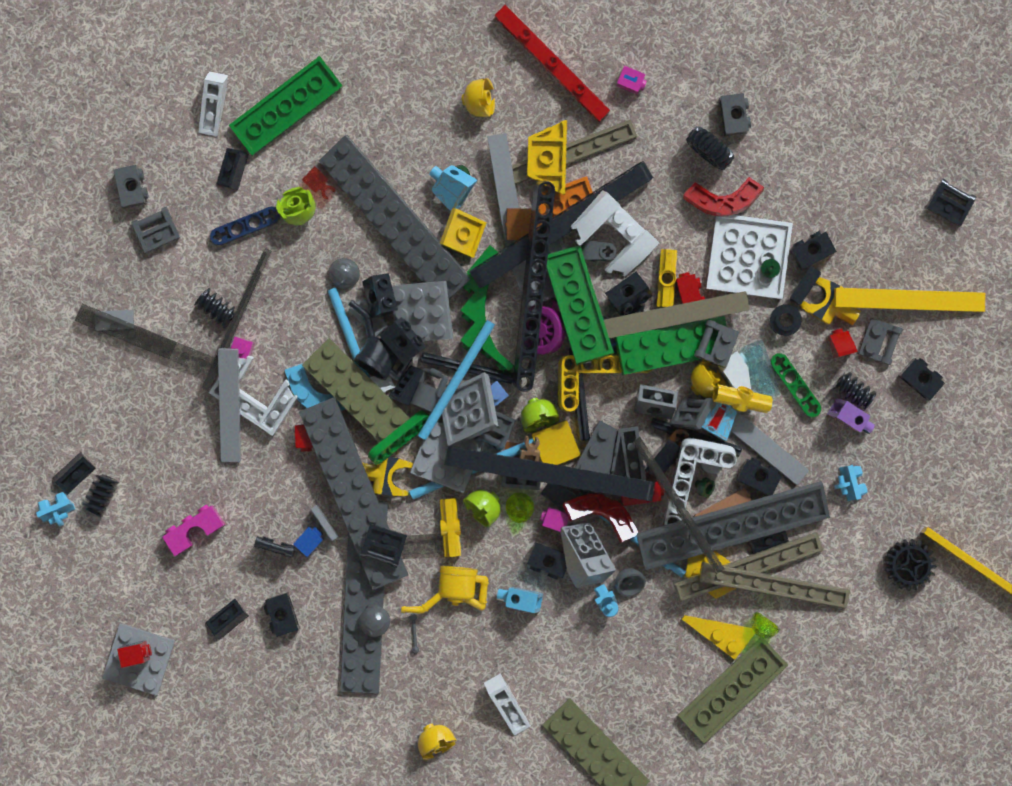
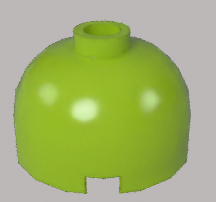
(296, 206)
(538, 414)
(484, 506)

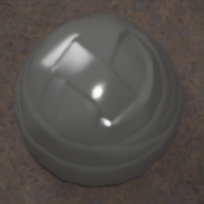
(344, 273)
(626, 577)
(374, 621)

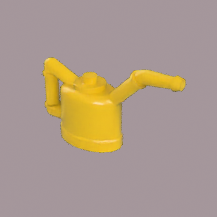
(457, 586)

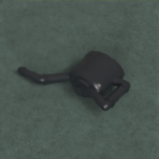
(375, 354)

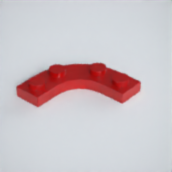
(724, 205)
(605, 507)

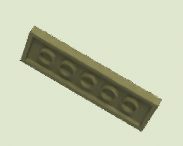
(354, 390)
(732, 690)
(592, 747)

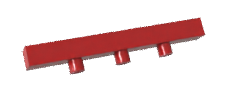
(552, 63)

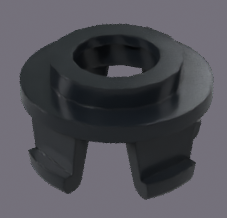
(775, 323)

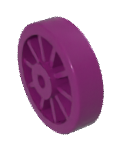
(547, 331)

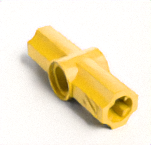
(667, 265)
(742, 398)
(450, 527)

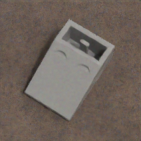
(585, 555)

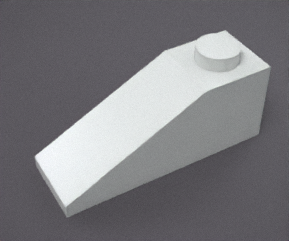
(212, 103)
(737, 371)
(506, 704)

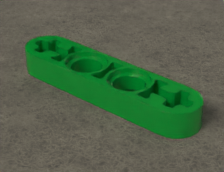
(792, 387)
(398, 438)

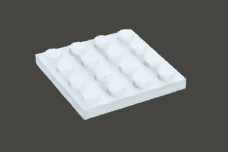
(739, 250)

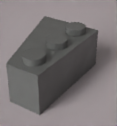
(599, 449)
(626, 458)

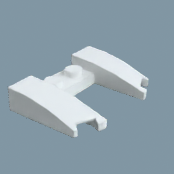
(608, 209)
(266, 418)

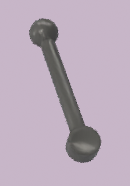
(415, 649)

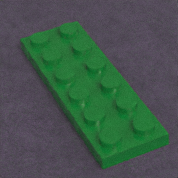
(286, 105)
(578, 305)
(663, 346)

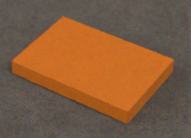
(573, 193)

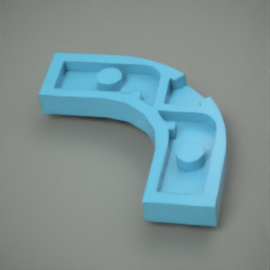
(303, 389)

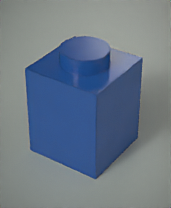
(309, 540)

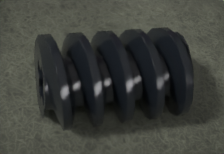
(215, 307)
(855, 390)
(99, 494)

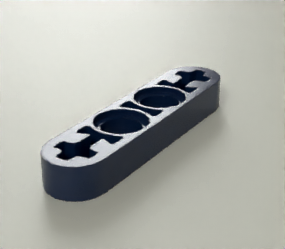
(246, 228)

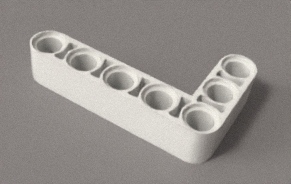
(691, 458)

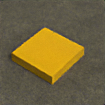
(463, 233)
(556, 443)

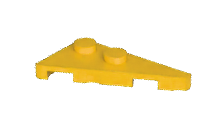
(726, 636)

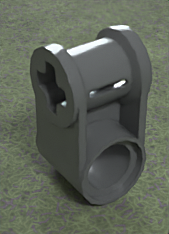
(593, 251)

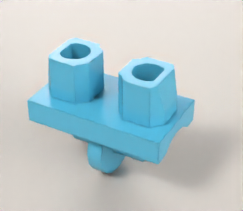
(849, 484)
(56, 512)
(606, 601)

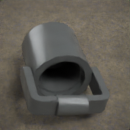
(428, 396)

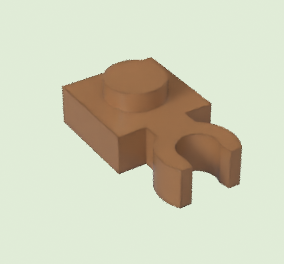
(531, 451)

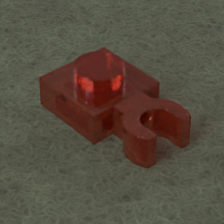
(317, 181)

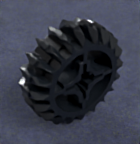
(710, 148)
(913, 572)

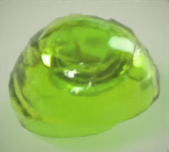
(525, 506)
(763, 626)

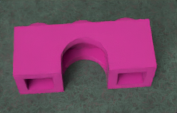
(178, 538)

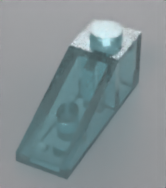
(761, 368)

